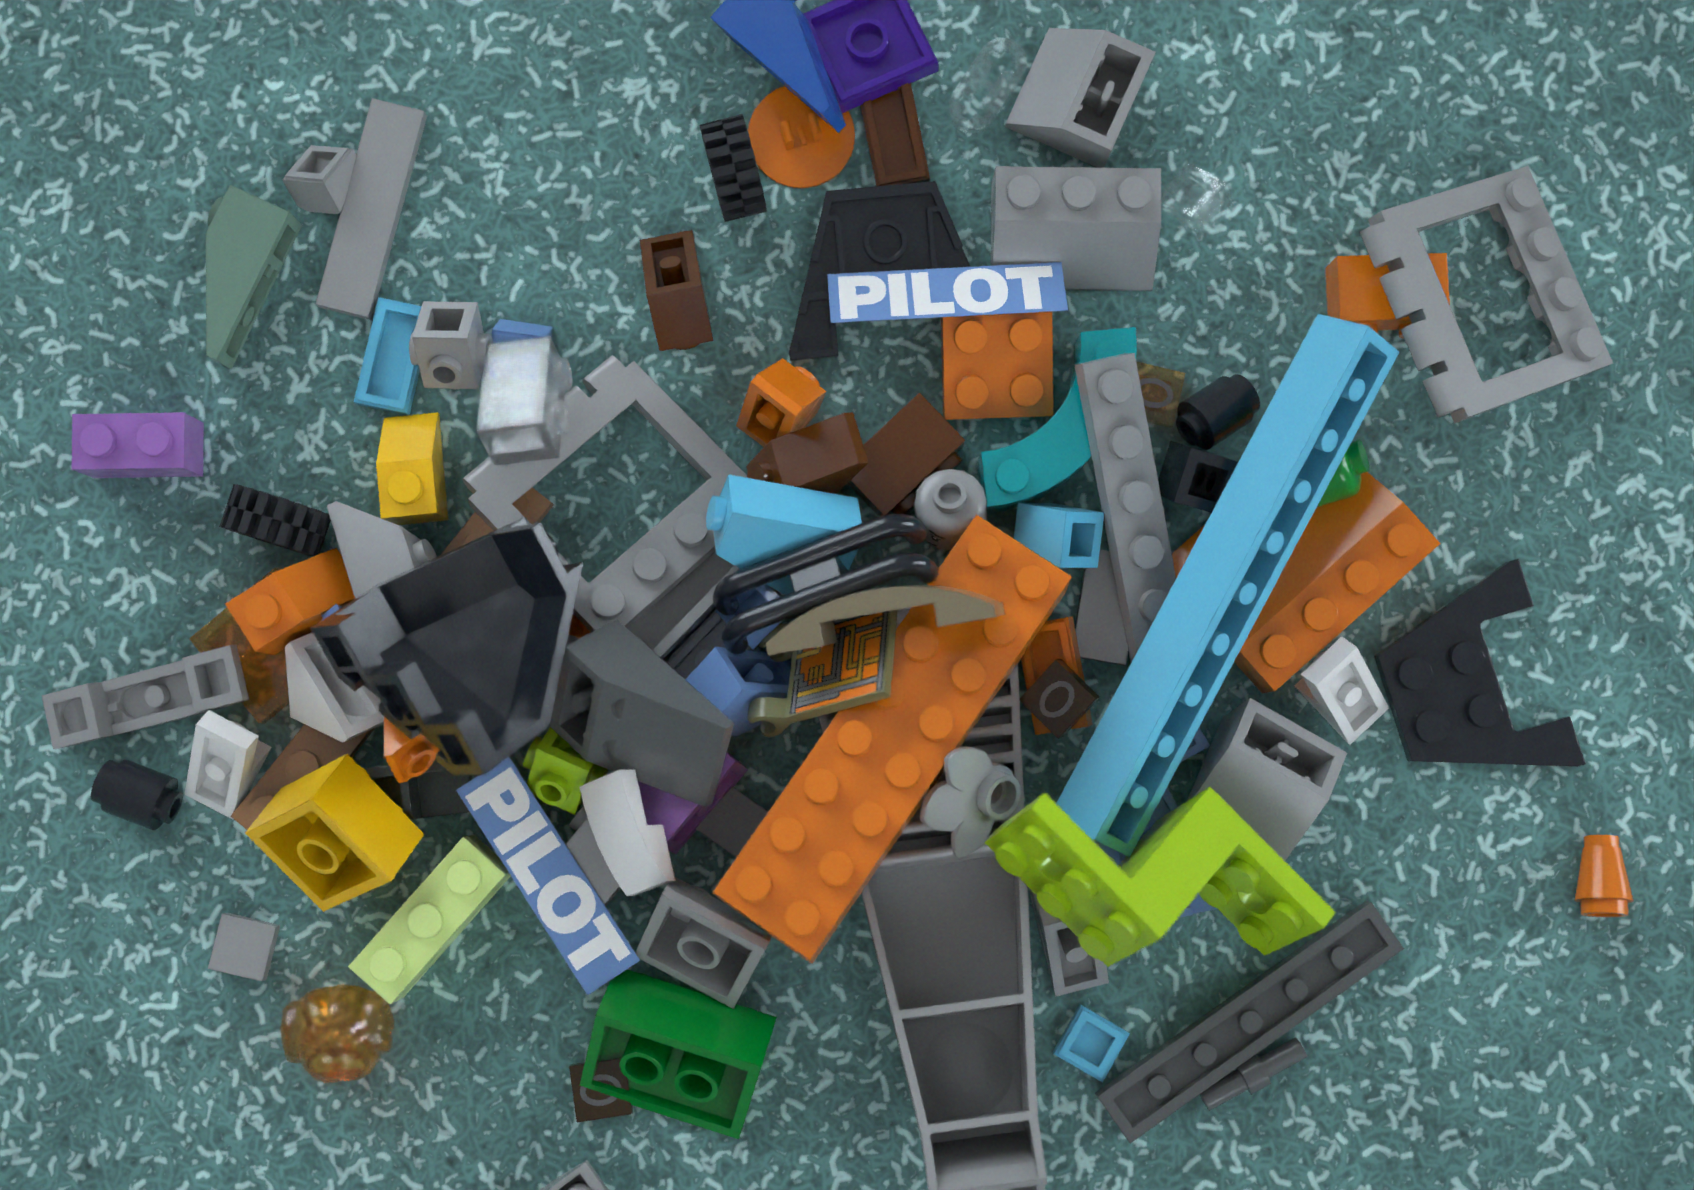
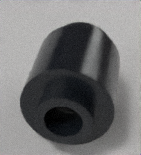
(1217, 411)
(137, 793)

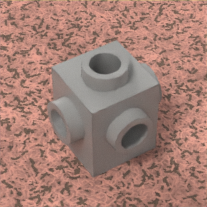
(445, 355)

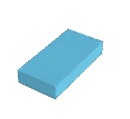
(387, 373)

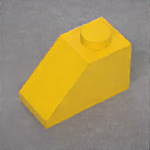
(411, 470)

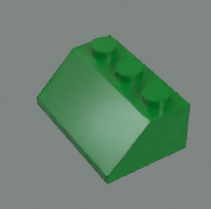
(679, 1051)

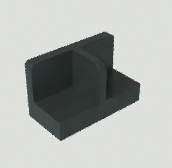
(423, 795)

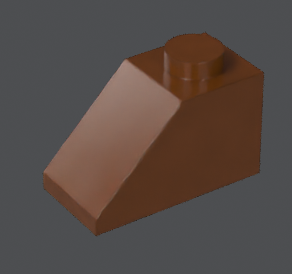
(675, 291)
(814, 457)

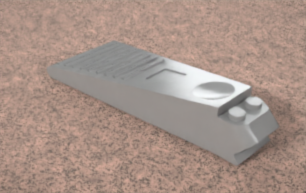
(961, 986)

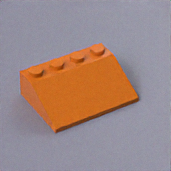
(1334, 575)

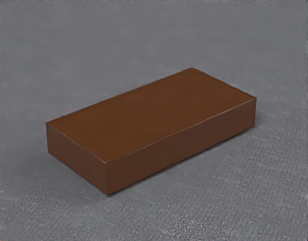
(895, 138)

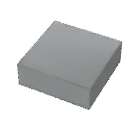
(244, 946)

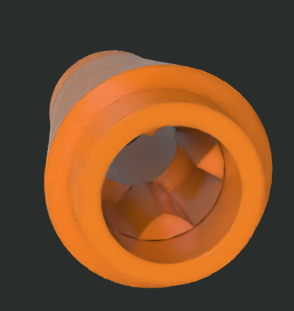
(1602, 878)

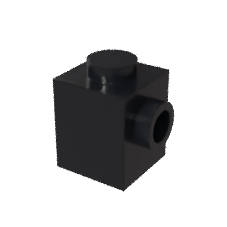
(1194, 476)

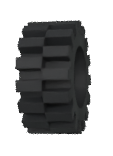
(733, 167)
(275, 520)

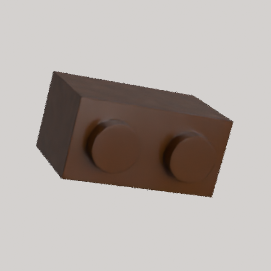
(903, 455)

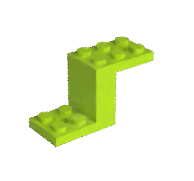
(1185, 853)

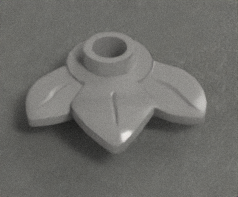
(970, 799)

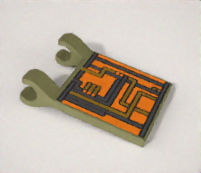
(832, 675)

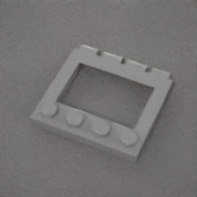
(1434, 332)
(666, 551)

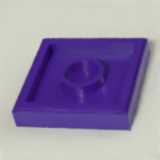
(870, 48)

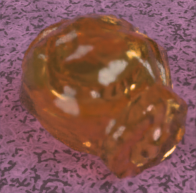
(337, 1032)

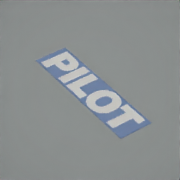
(946, 292)
(548, 876)

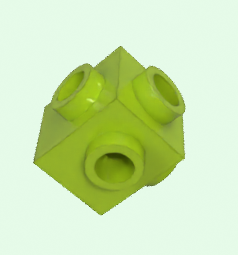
(558, 772)

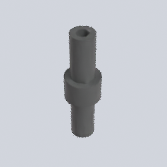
(1253, 1074)

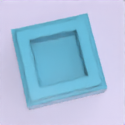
(1091, 1043)

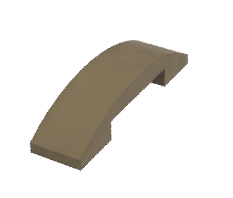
(818, 628)

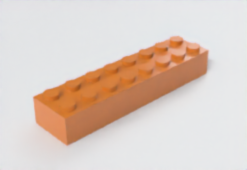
(886, 755)

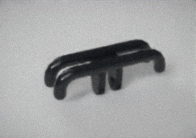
(820, 575)

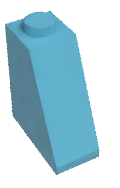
(768, 518)

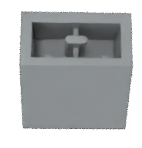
(1080, 92)
(1270, 773)

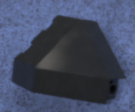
(463, 645)

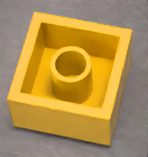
(335, 833)

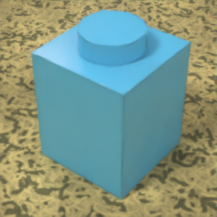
(1060, 533)

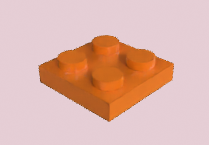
(997, 366)

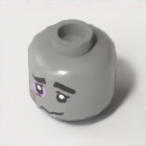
(948, 504)

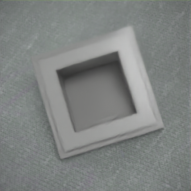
(321, 178)

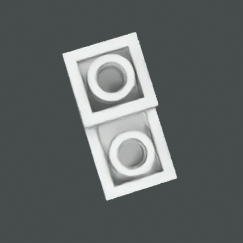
(629, 846)

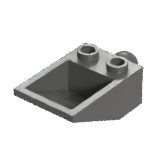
(638, 714)

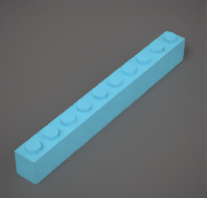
(1226, 581)

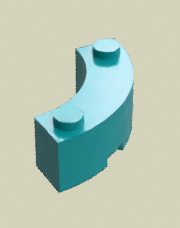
(1060, 446)

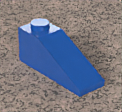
(784, 45)

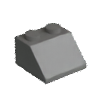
(702, 942)

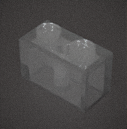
(523, 401)

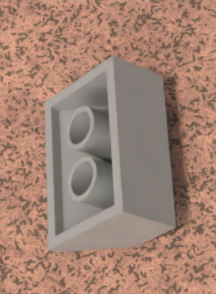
(1088, 218)

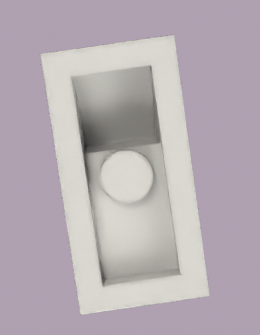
(1343, 690)
(223, 763)

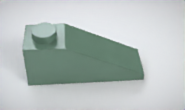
(243, 258)

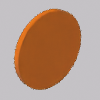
(797, 144)

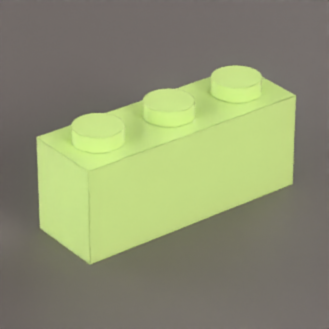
(431, 919)

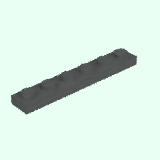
(1249, 1021)

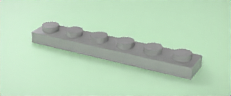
(1127, 490)

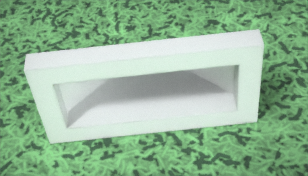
(322, 698)

